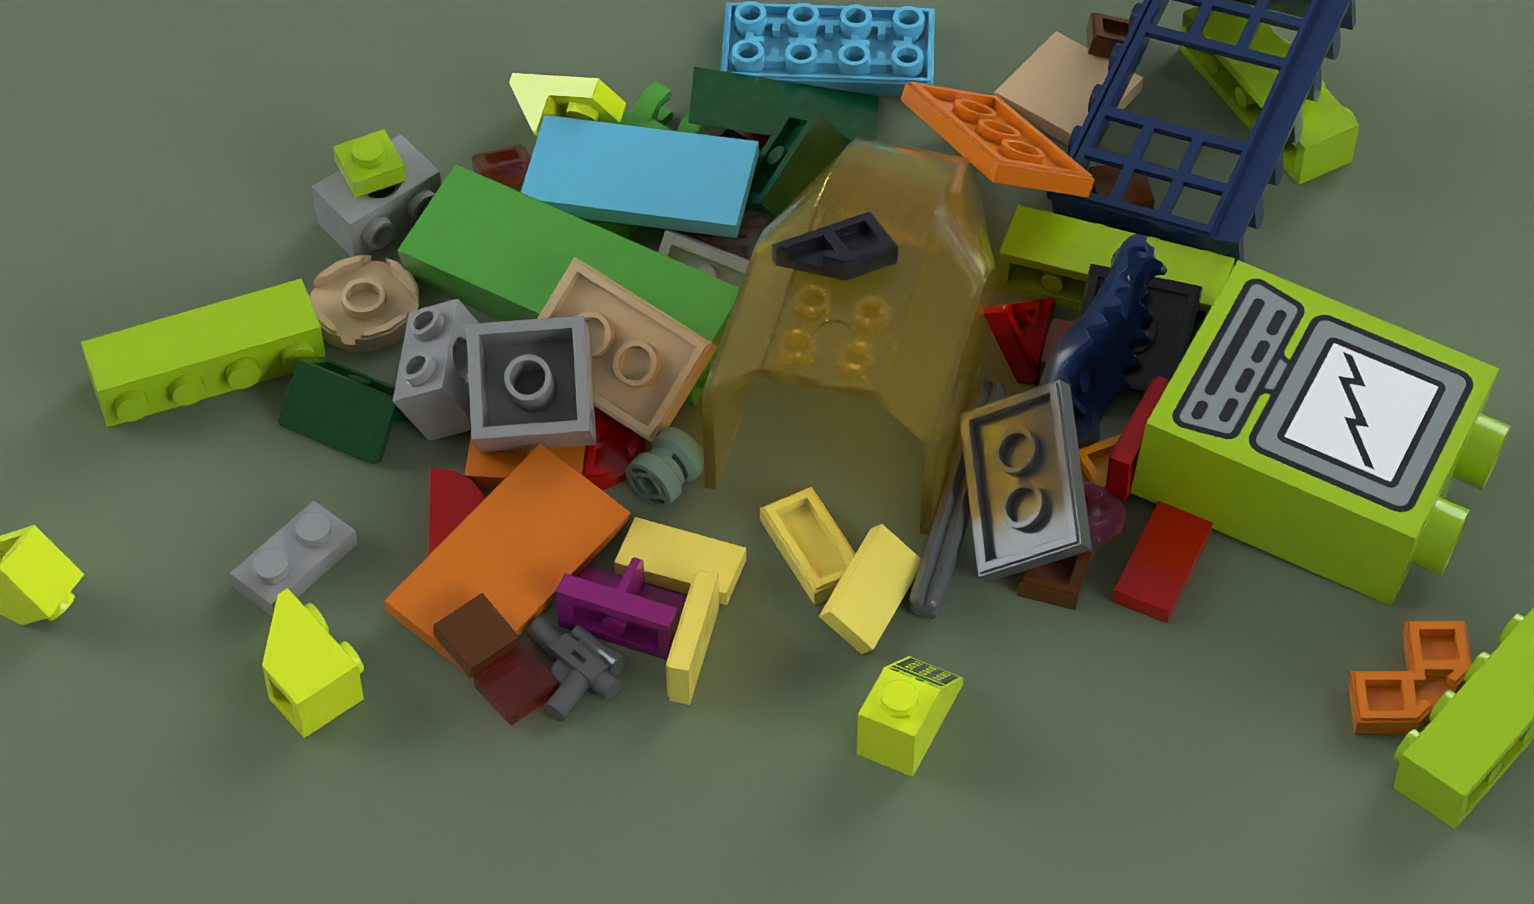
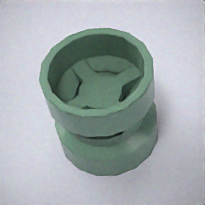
(666, 467)

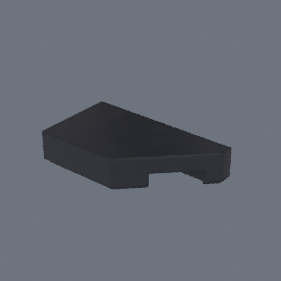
(839, 249)

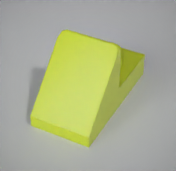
(565, 97)

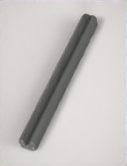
(949, 523)

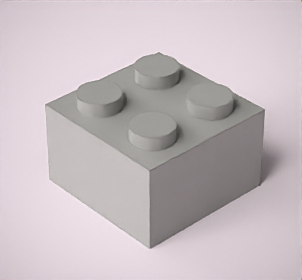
(530, 384)

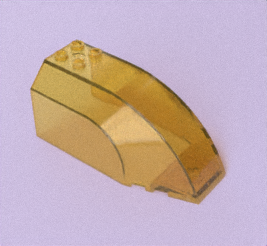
(888, 336)

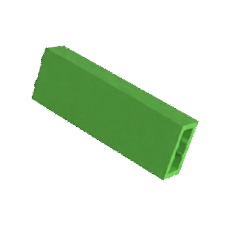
(512, 250)

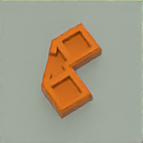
(1403, 700)

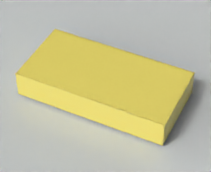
(808, 542)
(675, 555)
(871, 589)
(692, 636)

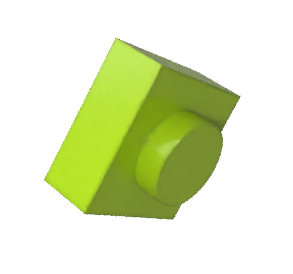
(369, 163)

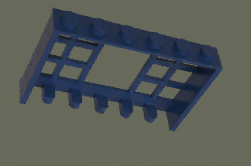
(1260, 156)

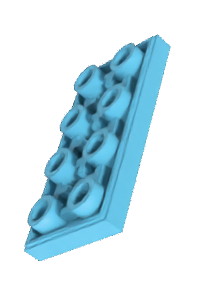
(831, 45)
(642, 175)

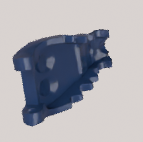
(1101, 342)

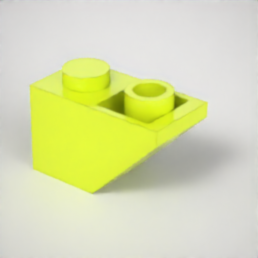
(306, 668)

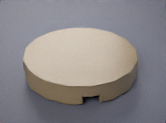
(364, 303)

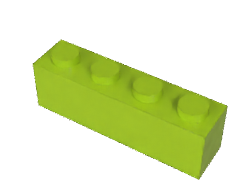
(1328, 127)
(1053, 253)
(202, 352)
(1473, 731)

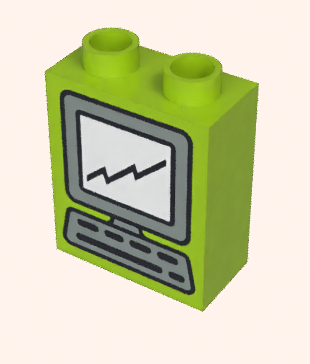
(1321, 434)

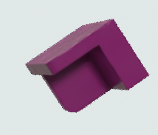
(621, 608)

